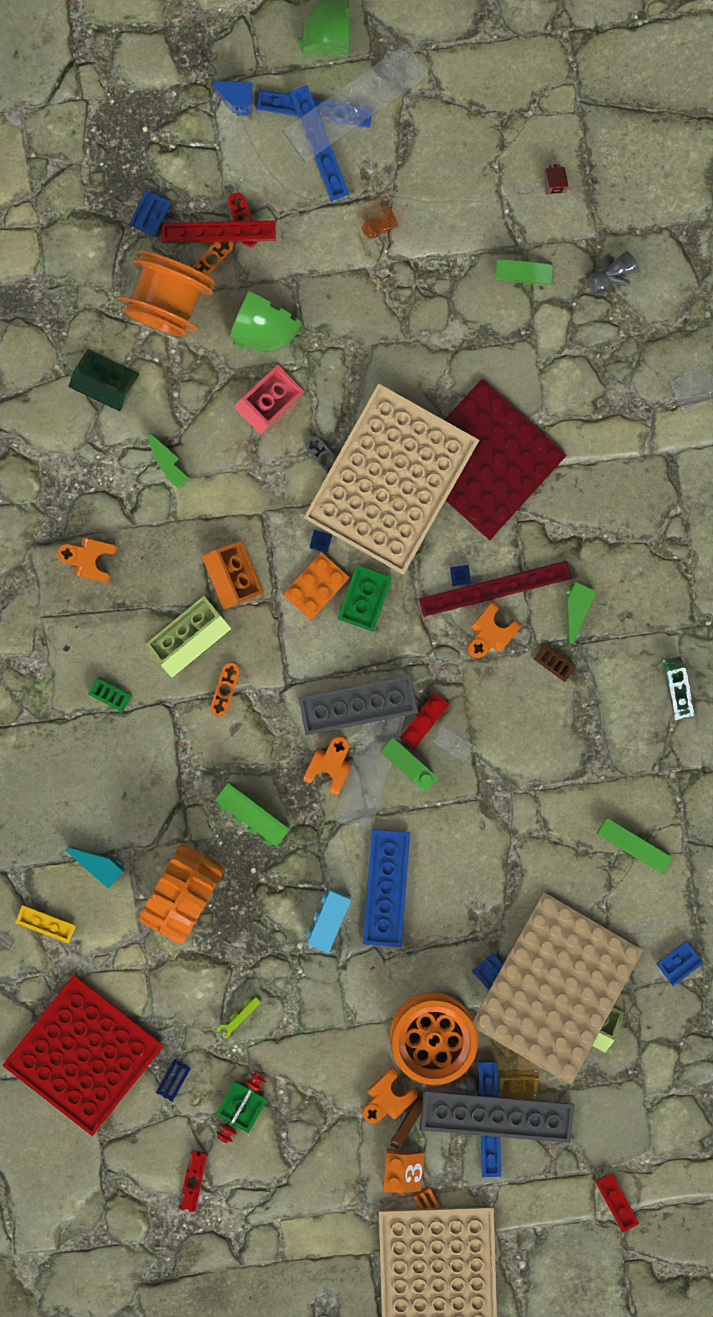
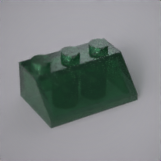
(103, 380)

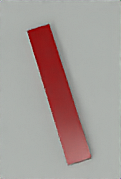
(218, 232)

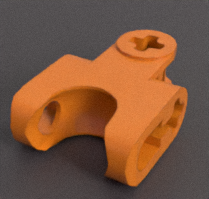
(85, 558)
(489, 634)
(330, 762)
(385, 1100)

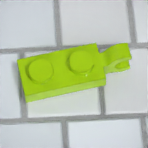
(238, 1017)

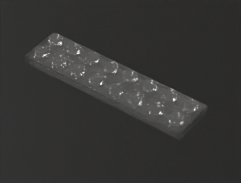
(355, 103)
(368, 772)

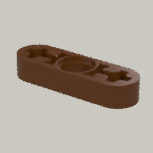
(407, 1124)

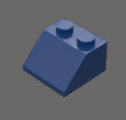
(235, 95)

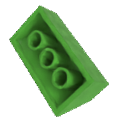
(253, 814)

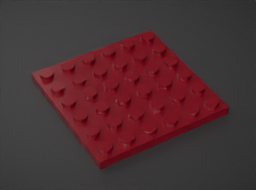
(505, 464)

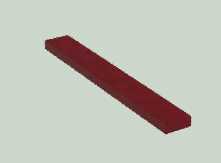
(495, 588)

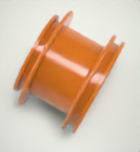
(166, 294)
(407, 1021)

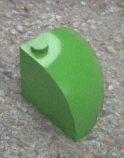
(326, 29)
(262, 326)

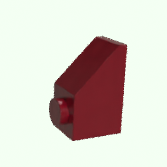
(555, 179)

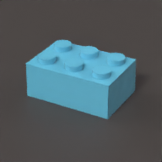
(328, 919)

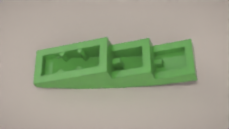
(634, 845)

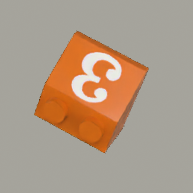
(403, 1171)

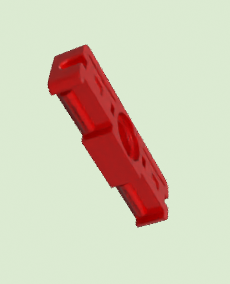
(191, 1193)

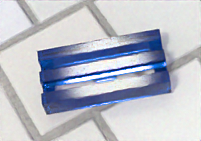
(165, 1094)

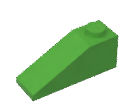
(577, 606)
(409, 764)

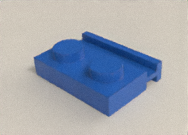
(150, 213)
(679, 963)
(488, 970)

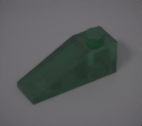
(678, 687)

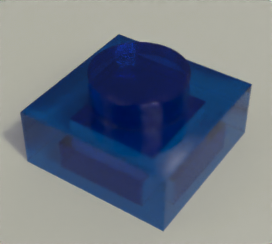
(320, 541)
(460, 575)

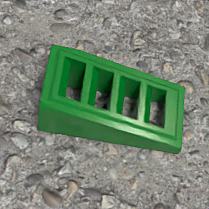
(92, 692)

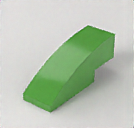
(523, 272)
(167, 462)

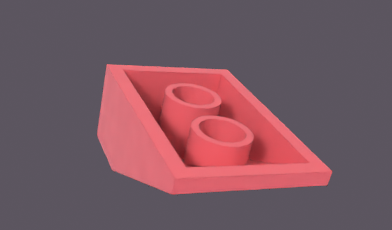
(269, 399)

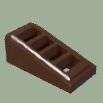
(567, 673)

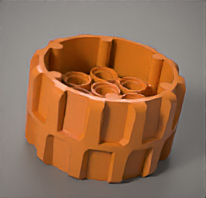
(181, 893)

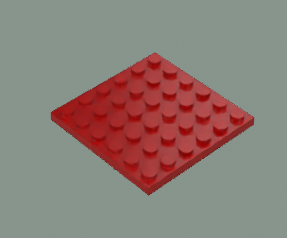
(83, 1055)

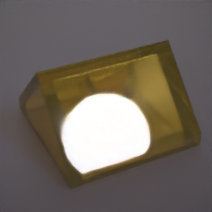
(518, 1084)

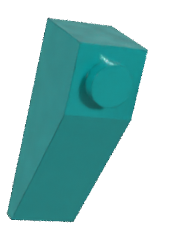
(100, 866)

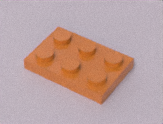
(316, 586)

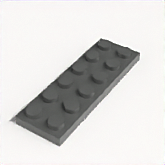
(358, 705)

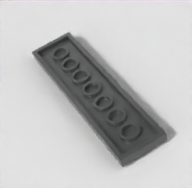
(496, 1116)

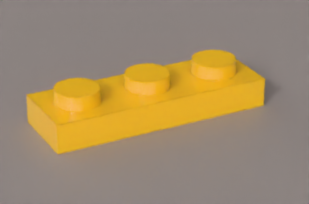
(45, 924)

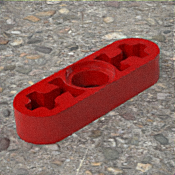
(243, 204)

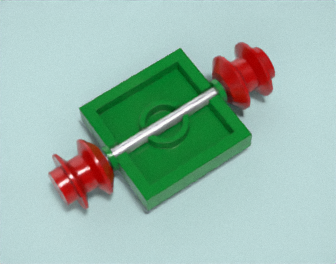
(241, 1106)

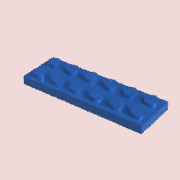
(386, 888)

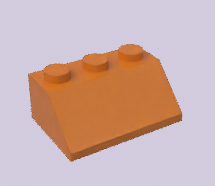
(232, 574)

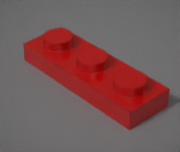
(424, 721)
(617, 1202)

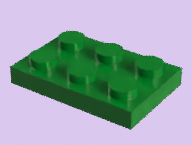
(364, 598)

